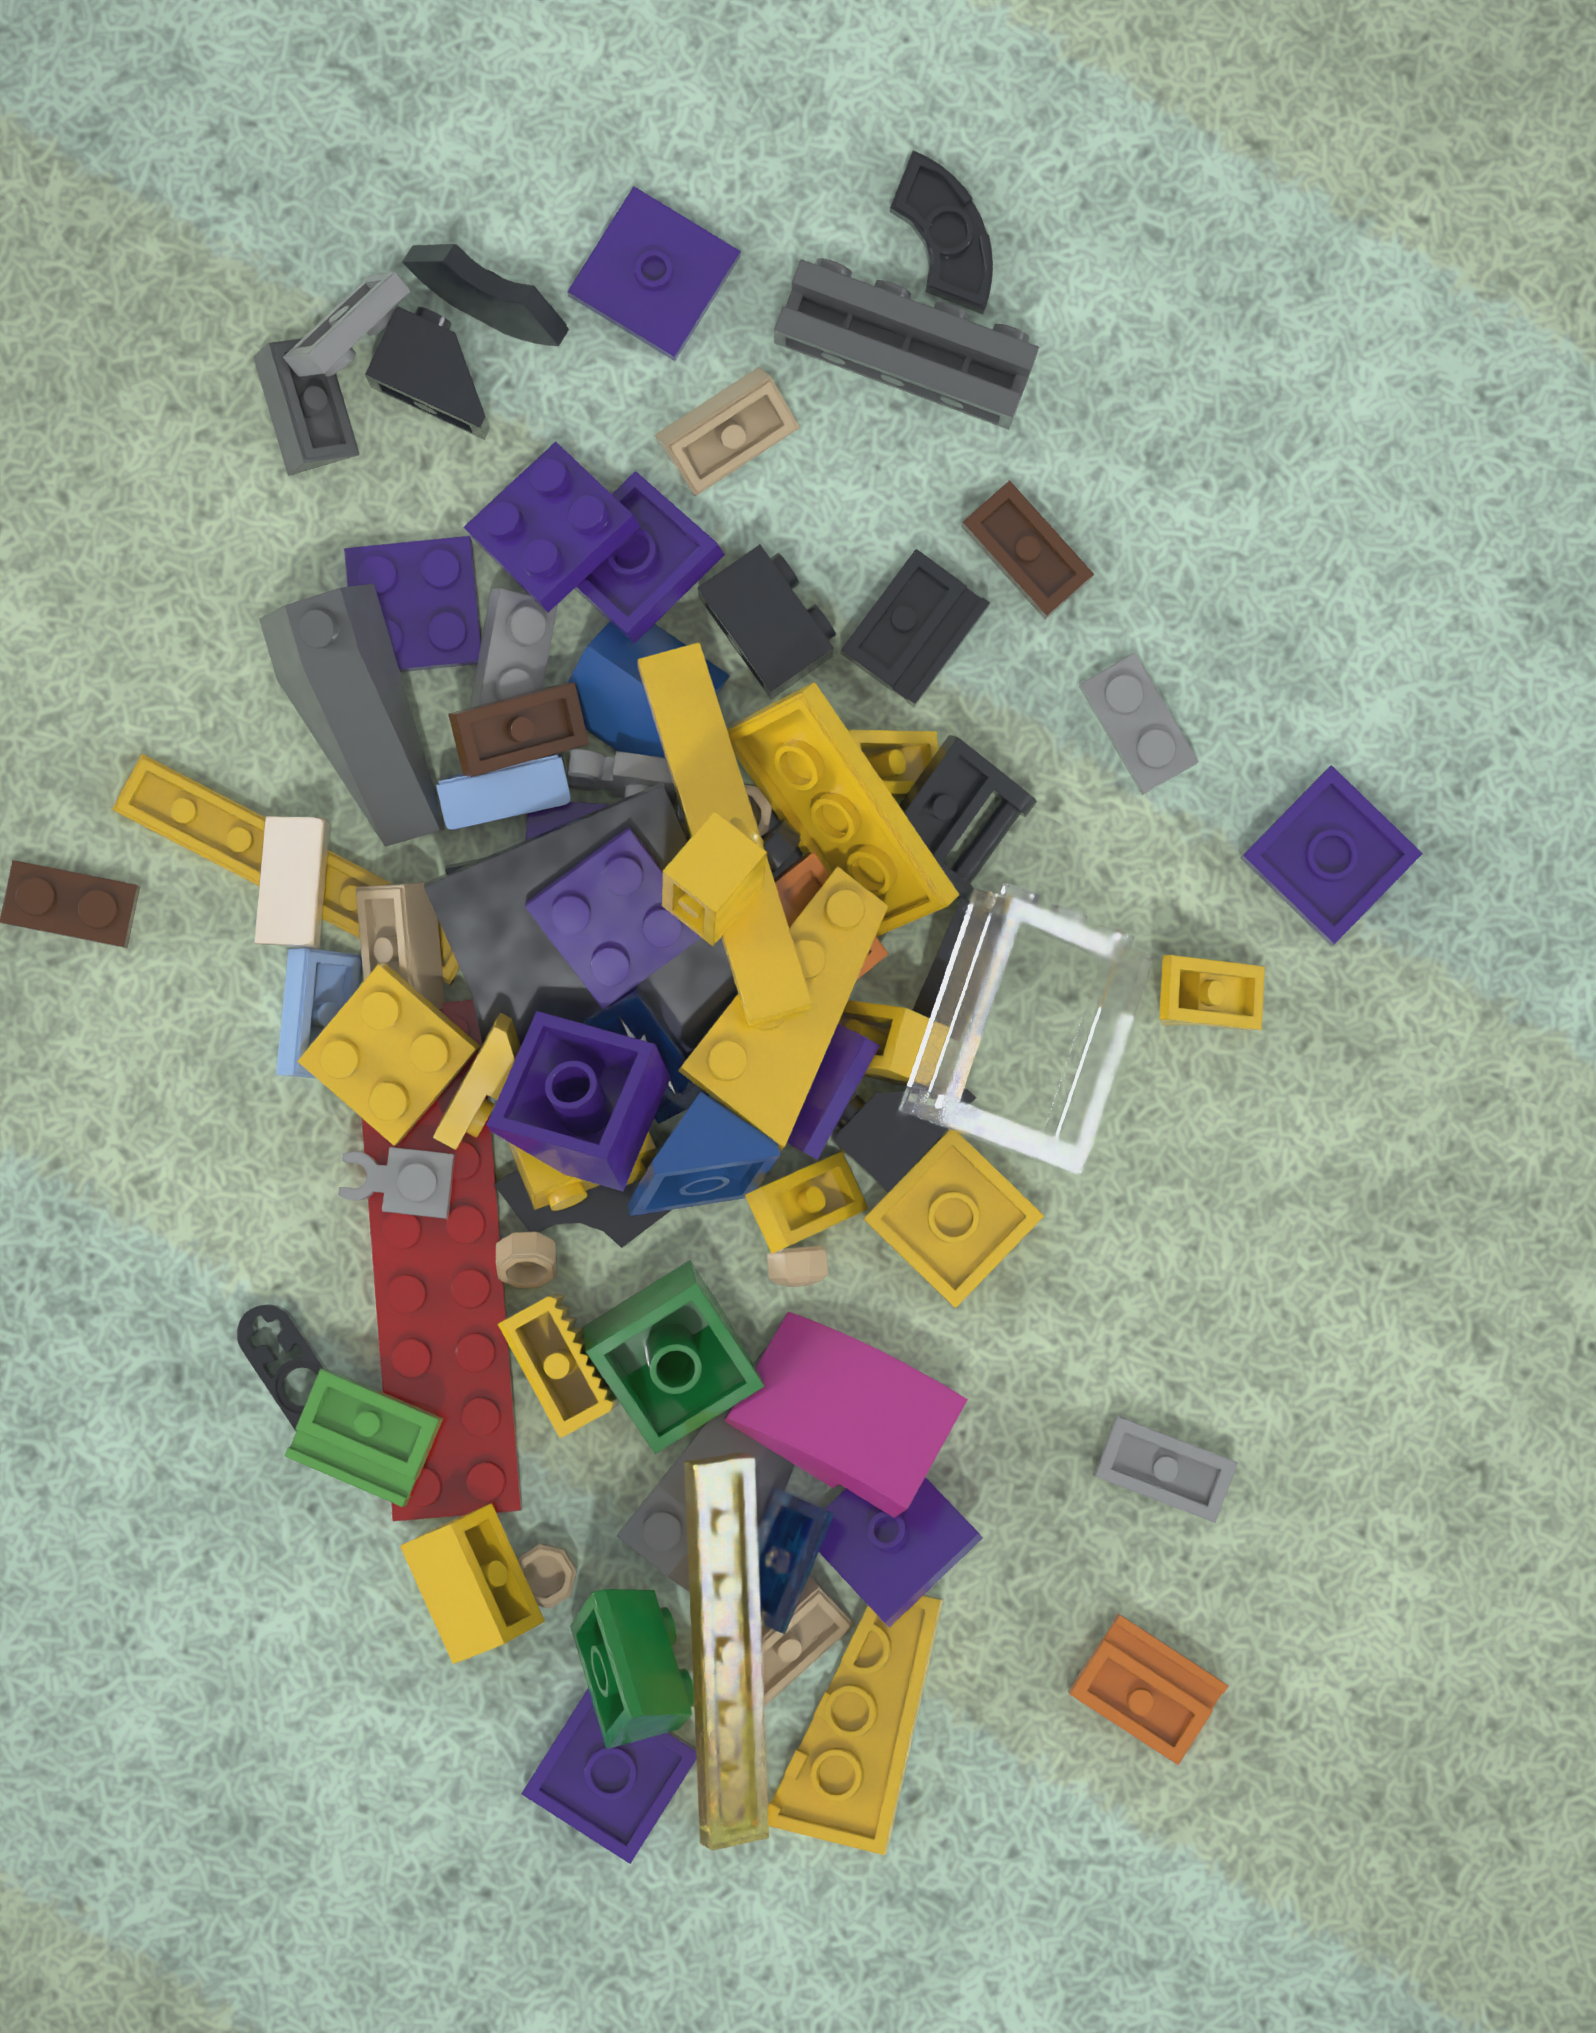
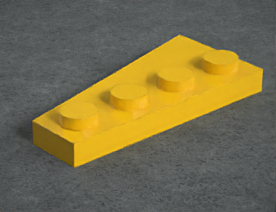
(770, 1066)
(861, 1735)

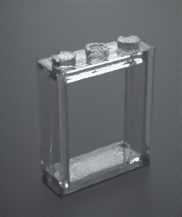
(965, 1006)

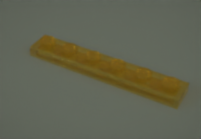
(726, 1650)

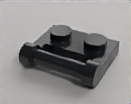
(948, 800)

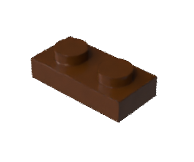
(1027, 550)
(518, 729)
(69, 904)

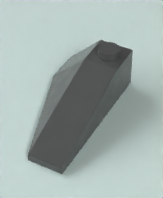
(348, 690)
(660, 1522)

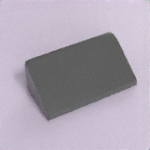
(305, 412)

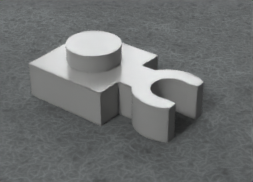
(623, 774)
(411, 1182)

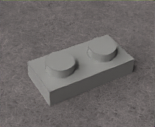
(363, 311)
(512, 647)
(1138, 723)
(1165, 1468)

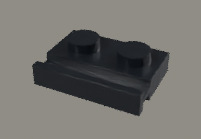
(914, 628)

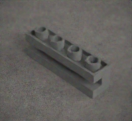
(905, 342)

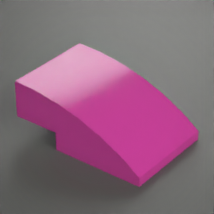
(847, 1413)

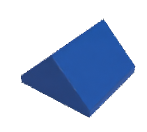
(613, 691)
(705, 1161)

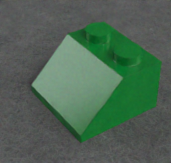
(671, 1357)
(632, 1665)

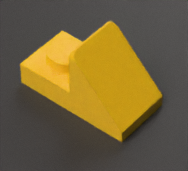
(1211, 993)
(486, 1076)
(806, 1202)

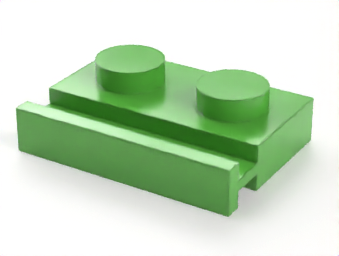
(363, 1437)

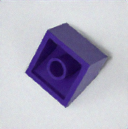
(581, 1099)

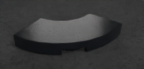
(950, 230)
(484, 295)
(601, 1209)

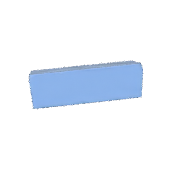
(503, 792)
(314, 993)

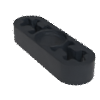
(264, 1354)

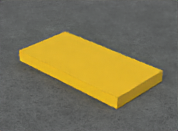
(839, 804)

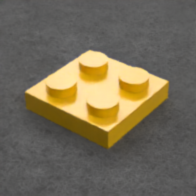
(388, 1053)
(953, 1217)

